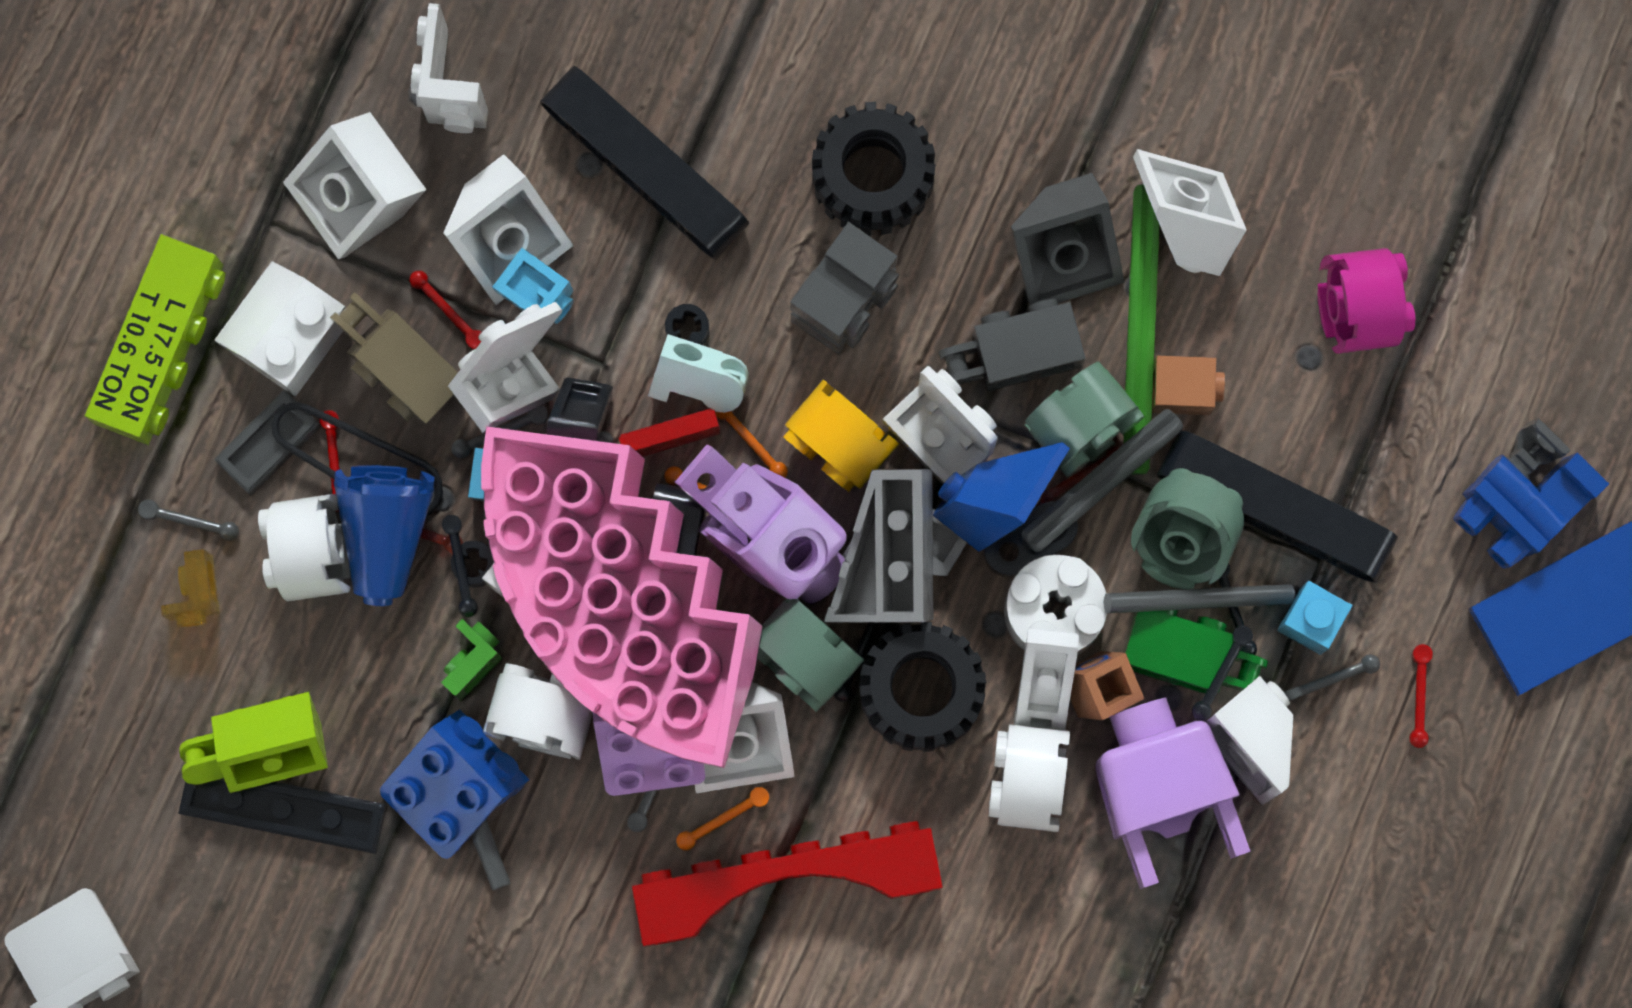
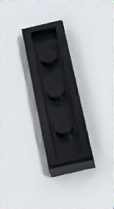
(289, 812)

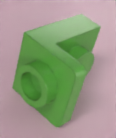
(468, 669)

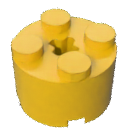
(840, 436)

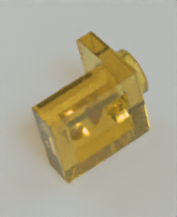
(198, 582)

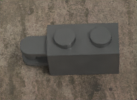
(1019, 346)

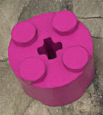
(1365, 300)

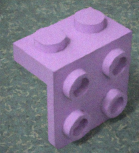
(636, 767)

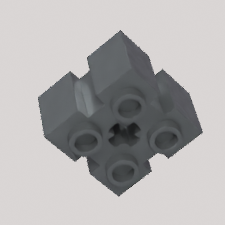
(844, 288)

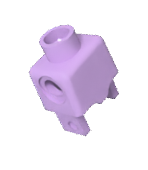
(790, 533)
(1163, 781)

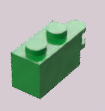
(1186, 651)

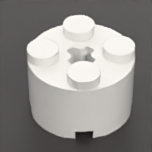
(304, 548)
(1069, 582)
(537, 714)
(1031, 777)

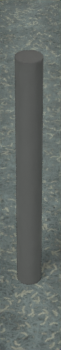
(1198, 598)

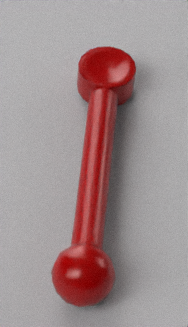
(419, 280)
(332, 445)
(1421, 656)

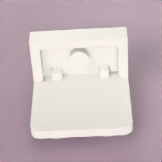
(445, 102)
(503, 373)
(942, 426)
(71, 953)

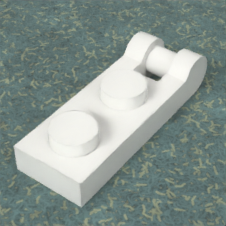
(1046, 679)

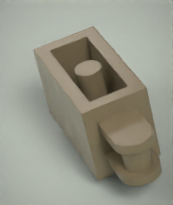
(397, 360)

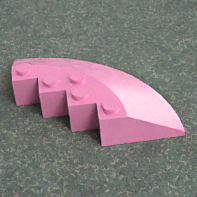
(611, 597)

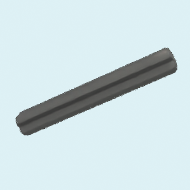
(1102, 480)

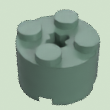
(1084, 417)
(1188, 529)
(806, 653)

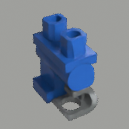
(1518, 509)

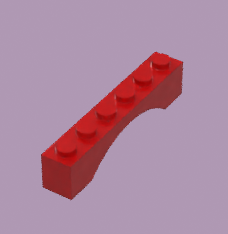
(683, 905)

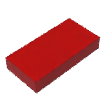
(672, 433)

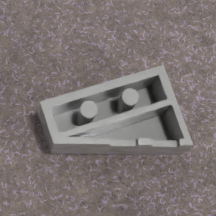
(890, 553)

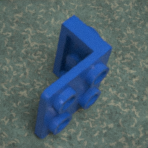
(452, 783)

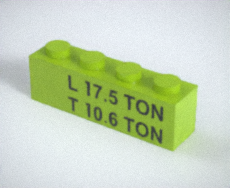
(155, 340)

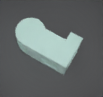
(699, 374)

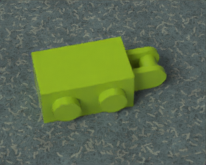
(257, 745)

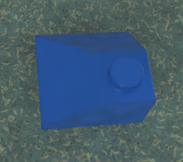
(997, 494)

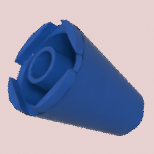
(381, 527)

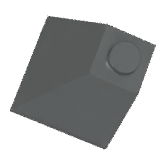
(1067, 242)

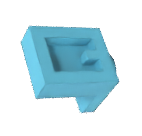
(532, 282)

